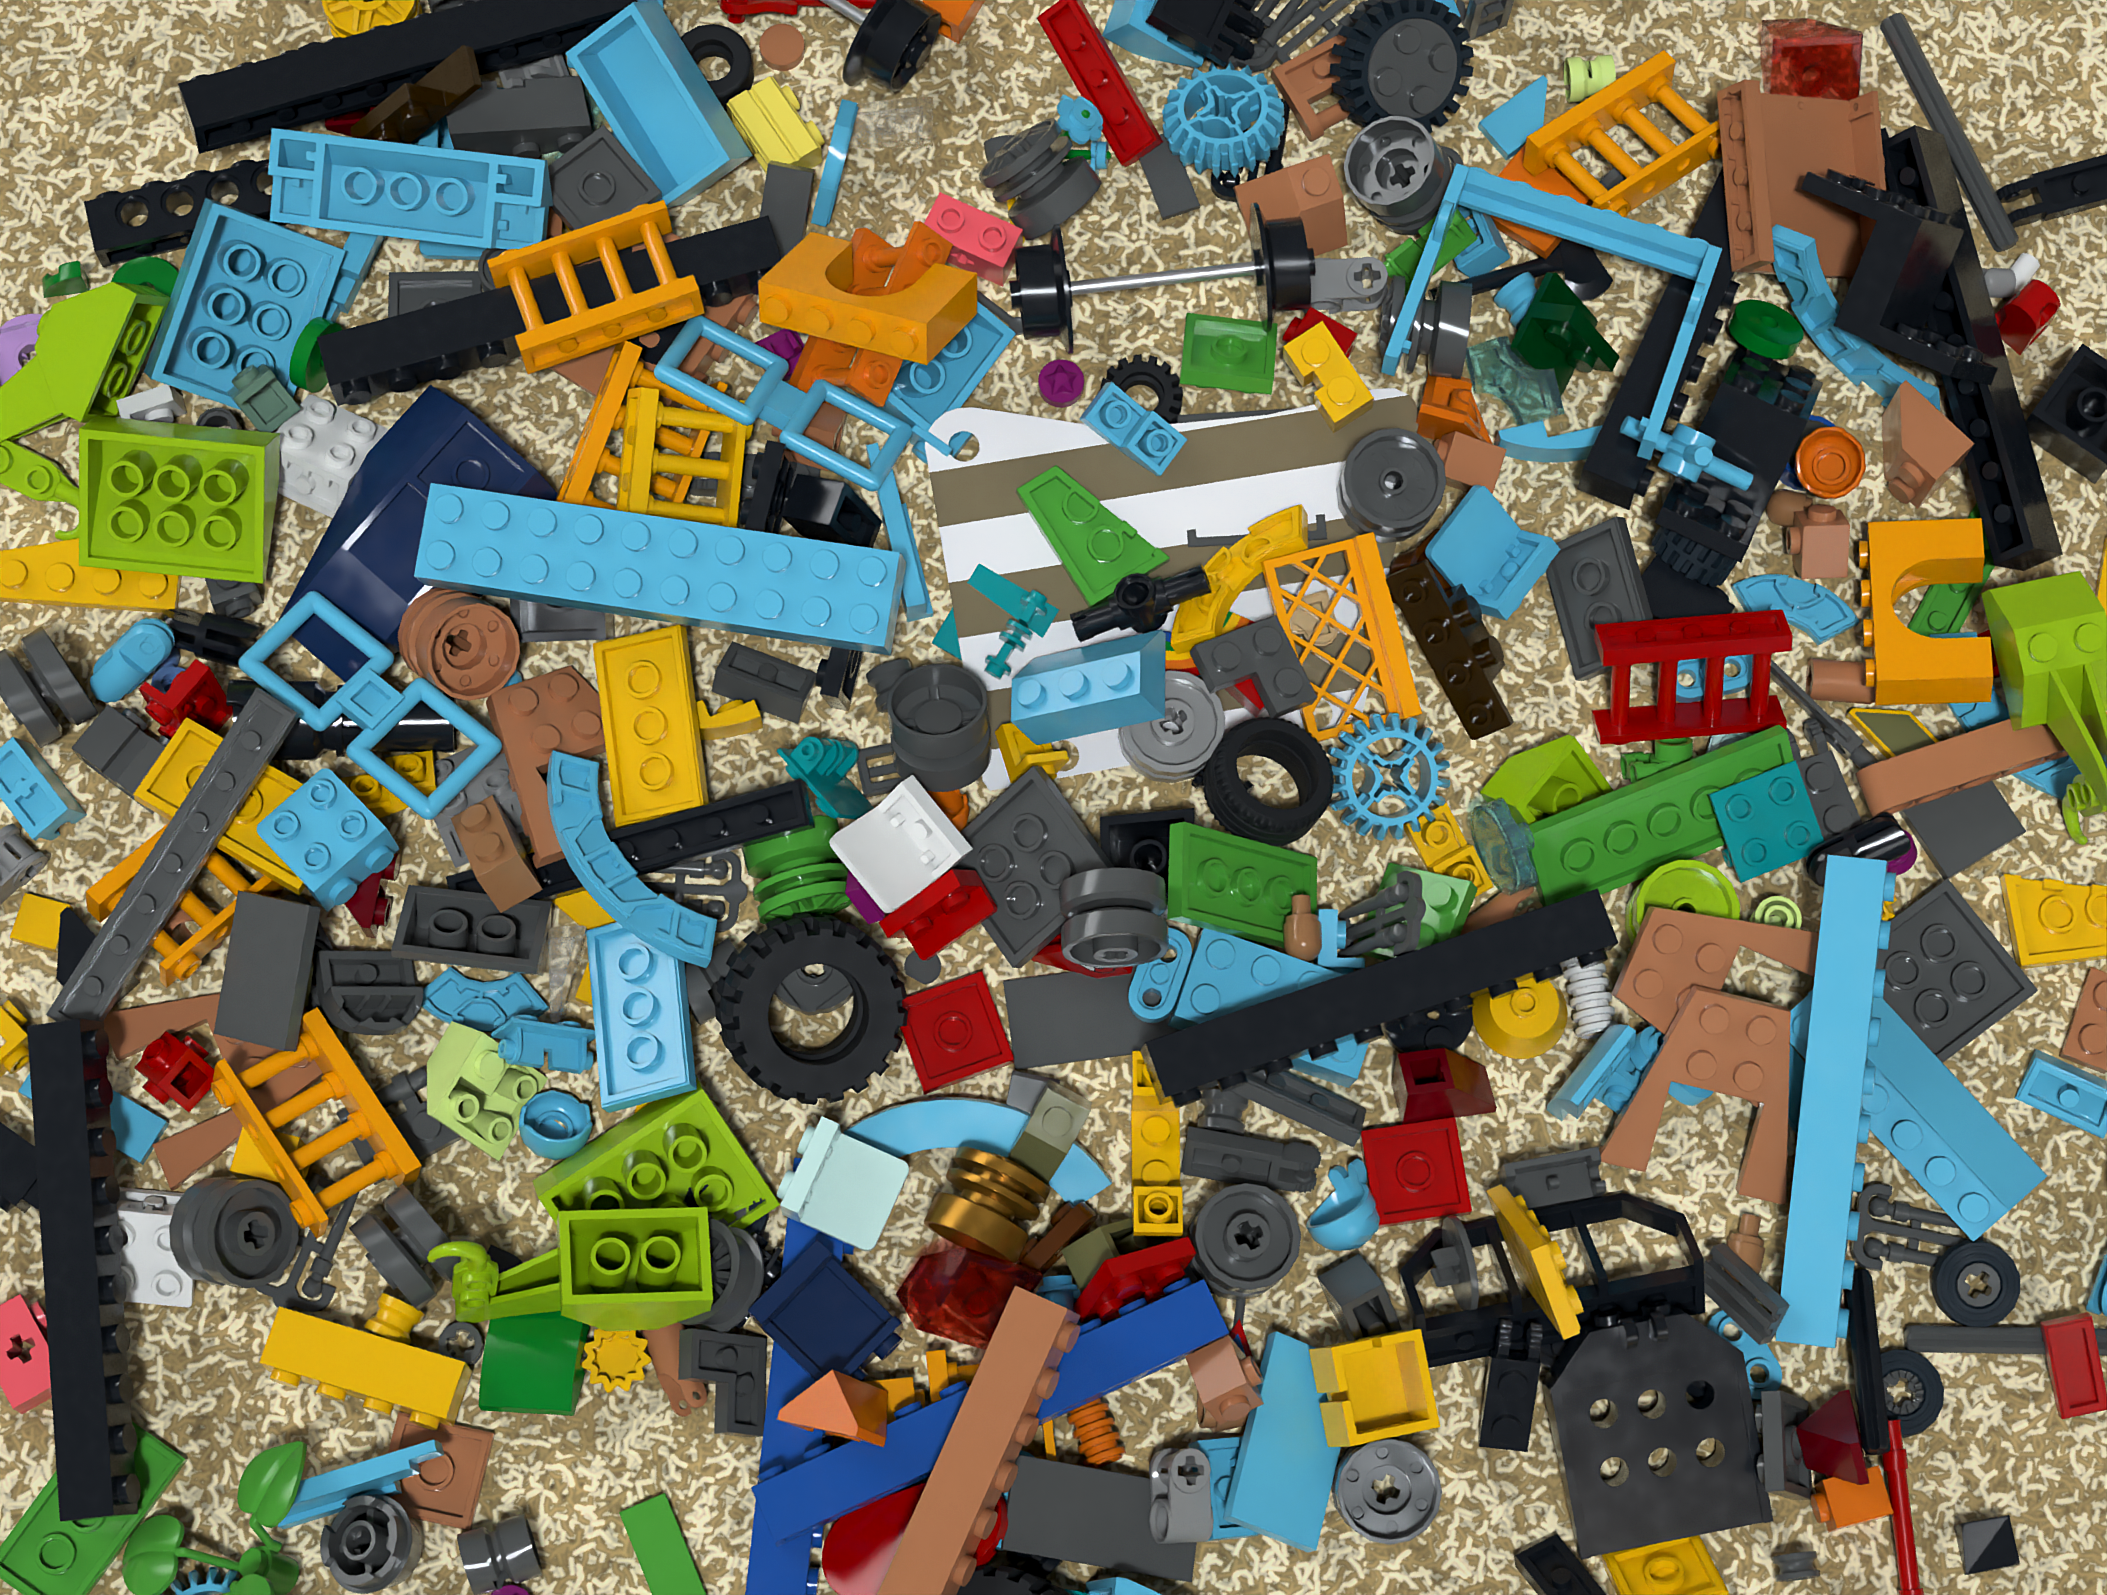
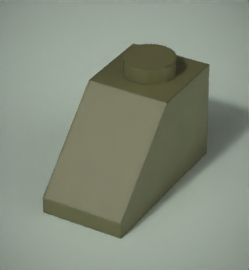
(1050, 1131)
(1104, 1243)

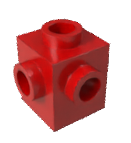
(176, 1071)

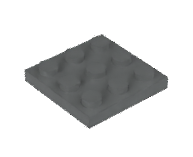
(1023, 855)
(1949, 972)

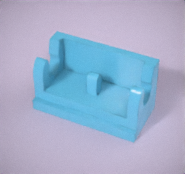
(35, 791)

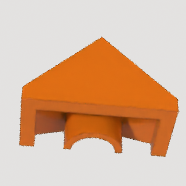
(1449, 407)
(840, 1408)

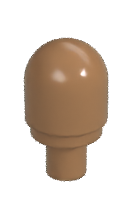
(1784, 503)
(1302, 930)
(1747, 1244)

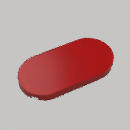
(866, 1540)

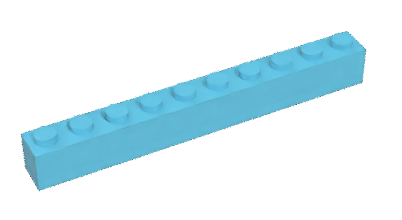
(1833, 1100)

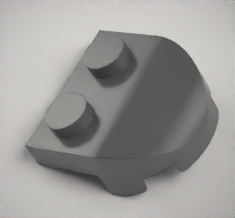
(366, 991)

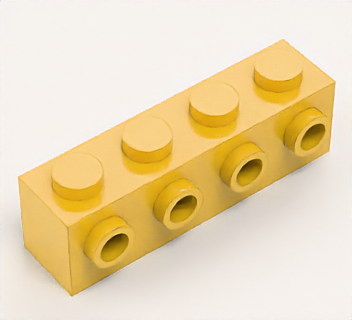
(365, 1367)

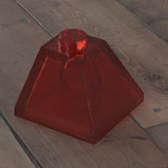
(1810, 59)
(962, 1293)

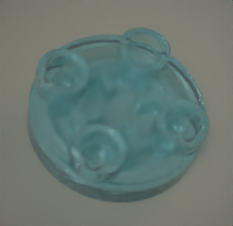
(1503, 847)

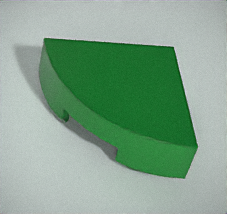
(69, 280)

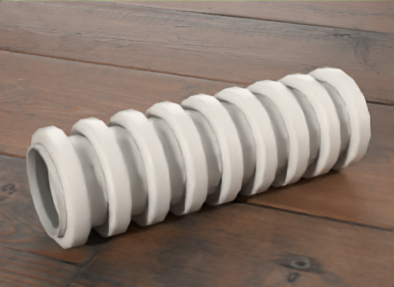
(1589, 999)

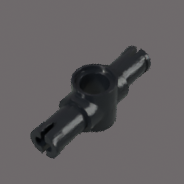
(1140, 603)

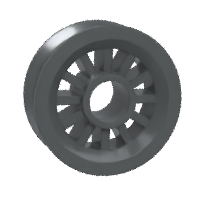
(736, 1277)

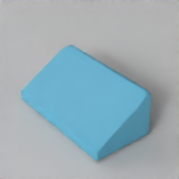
(2065, 1093)

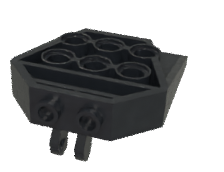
(1687, 1496)

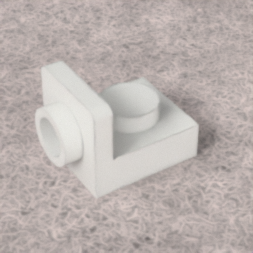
(156, 405)

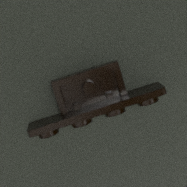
(422, 104)
(1456, 646)

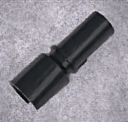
(416, 732)

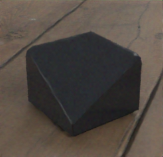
(1986, 1545)

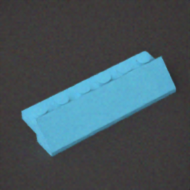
(408, 190)
(1936, 1126)

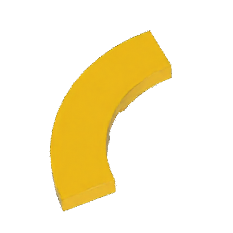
(1233, 570)

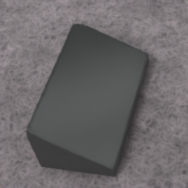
(771, 682)

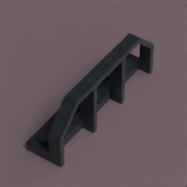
(1473, 1332)

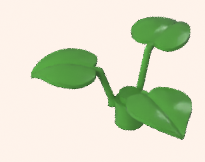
(266, 1493)

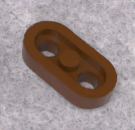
(1069, 1225)

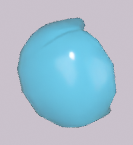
(545, 1135)

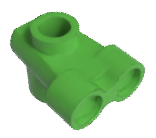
(1667, 755)

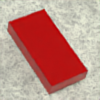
(2074, 1365)

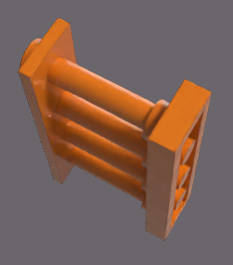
(873, 259)

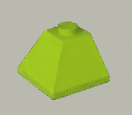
(1546, 780)

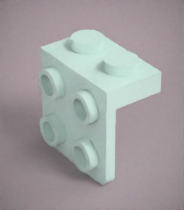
(842, 1186)

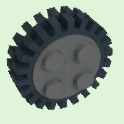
(1402, 62)

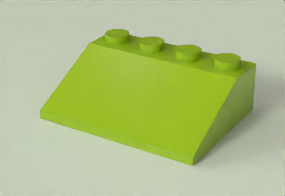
(177, 498)
(655, 1161)

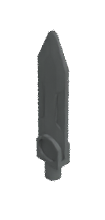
(1836, 731)

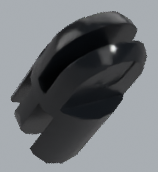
(211, 635)
(1873, 839)

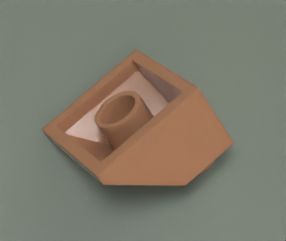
(1303, 191)

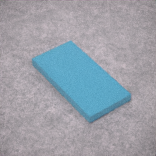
(638, 1019)
(1284, 1453)

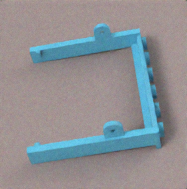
(1578, 223)

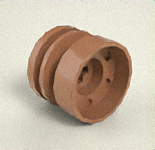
(476, 659)

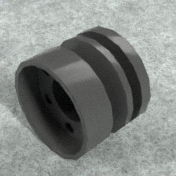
(1033, 170)
(1398, 173)
(1439, 328)
(1394, 1517)

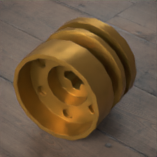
(990, 1199)

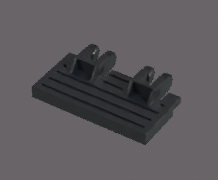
(1202, 27)

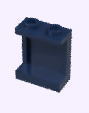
(826, 1317)

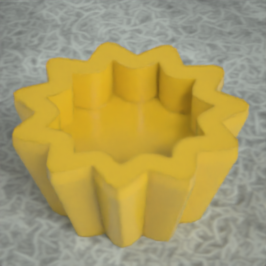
(616, 1359)

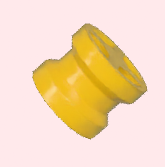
(393, 1319)

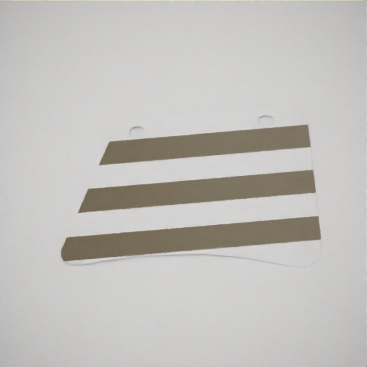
(1216, 483)

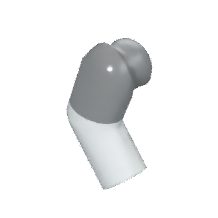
(2008, 282)

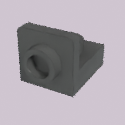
(233, 598)

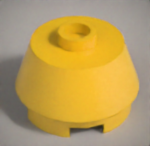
(1522, 1022)

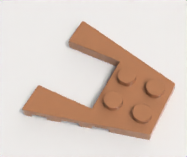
(531, 721)
(1698, 949)
(1725, 1048)
(200, 1145)

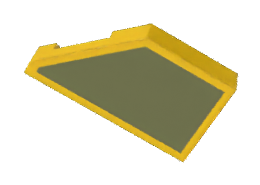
(1891, 730)

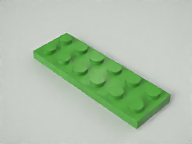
(1646, 822)

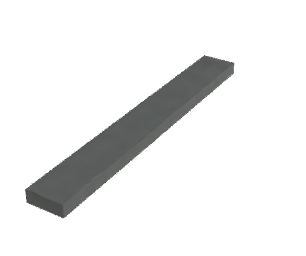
(175, 860)

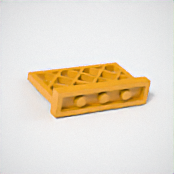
(1376, 617)

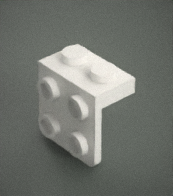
(900, 846)

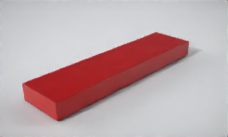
(1100, 79)

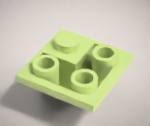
(477, 1090)

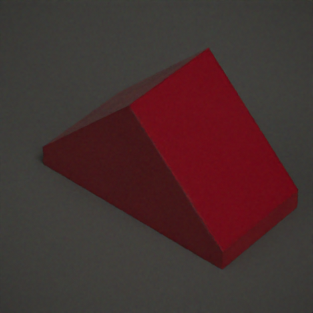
(1833, 1441)

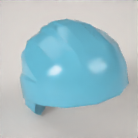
(1348, 1214)

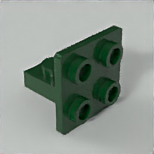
(1561, 334)

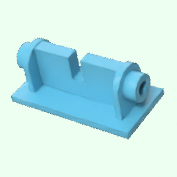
(527, 1039)

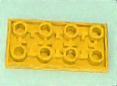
(1537, 1260)

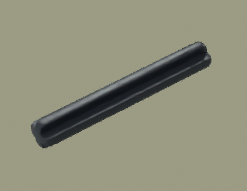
(1867, 1365)

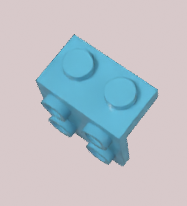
(1489, 553)
(328, 838)

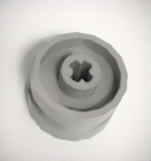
(1179, 756)

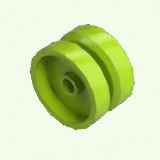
(1682, 885)

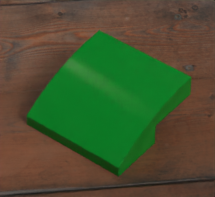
(533, 1364)

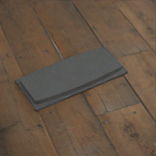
(1076, 1019)
(1089, 1520)

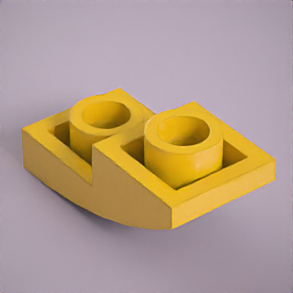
(732, 720)
(414, 767)
(1446, 850)

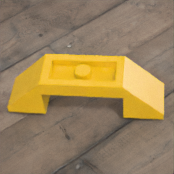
(1154, 1159)

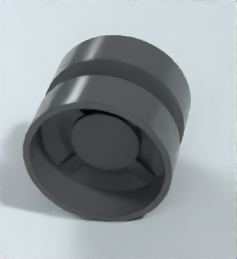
(939, 727)

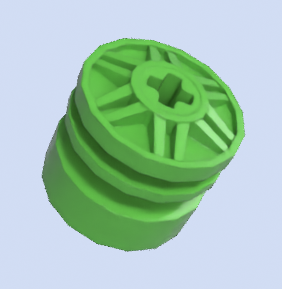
(798, 873)

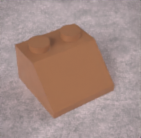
(1919, 446)

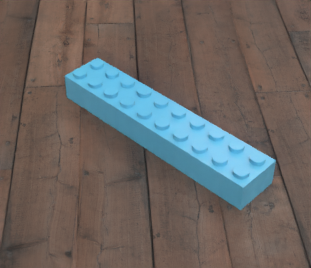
(660, 569)

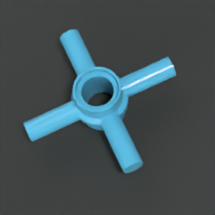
(1689, 454)

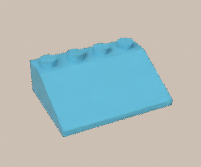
(240, 302)

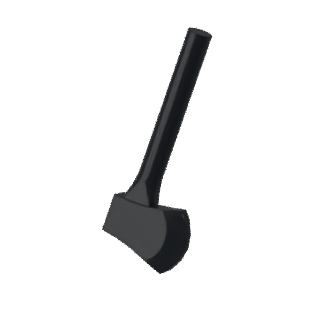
(1575, 261)

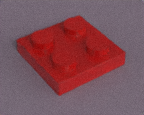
(954, 1033)
(1416, 1172)
(1132, 1278)

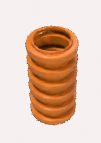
(1096, 1434)

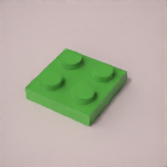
(1228, 354)
(1446, 911)

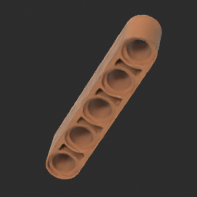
(1955, 765)

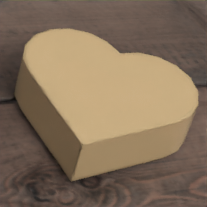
(1303, 624)

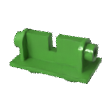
(1406, 257)

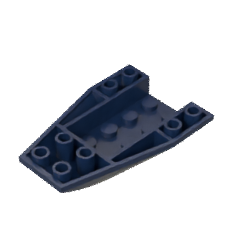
(375, 536)

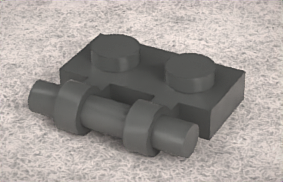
(418, 1128)

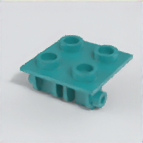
(1025, 606)
(823, 768)
(1766, 821)

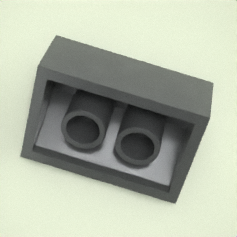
(471, 931)

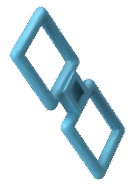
(783, 403)
(370, 704)

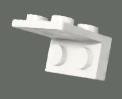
(323, 453)
(146, 1253)

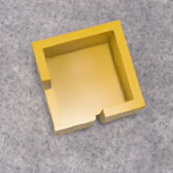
(1374, 1388)

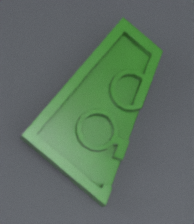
(1086, 536)

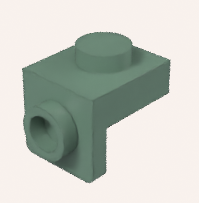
(262, 398)

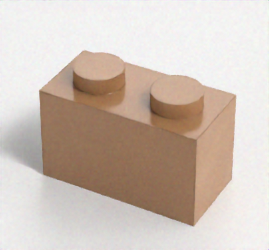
(496, 854)

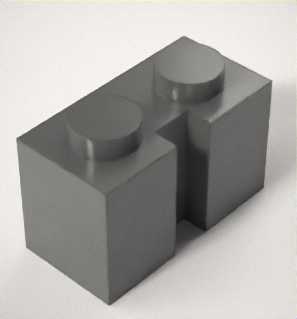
(119, 749)

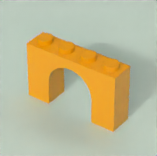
(915, 324)
(1904, 663)

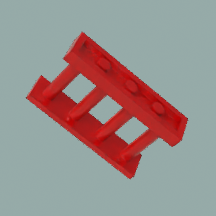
(1686, 639)

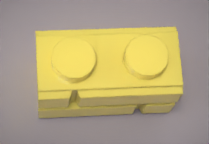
(772, 127)

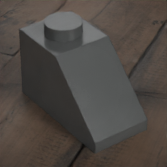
(1358, 1300)

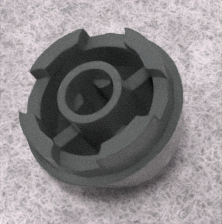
(371, 1544)

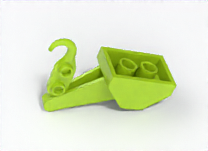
(83, 364)
(2054, 673)
(607, 1272)

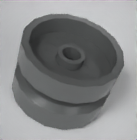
(1416, 479)
(34, 691)
(1113, 917)
(1265, 1224)
(233, 1232)
(405, 1250)

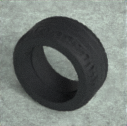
(1292, 750)

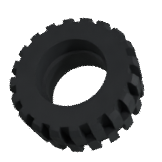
(850, 1056)

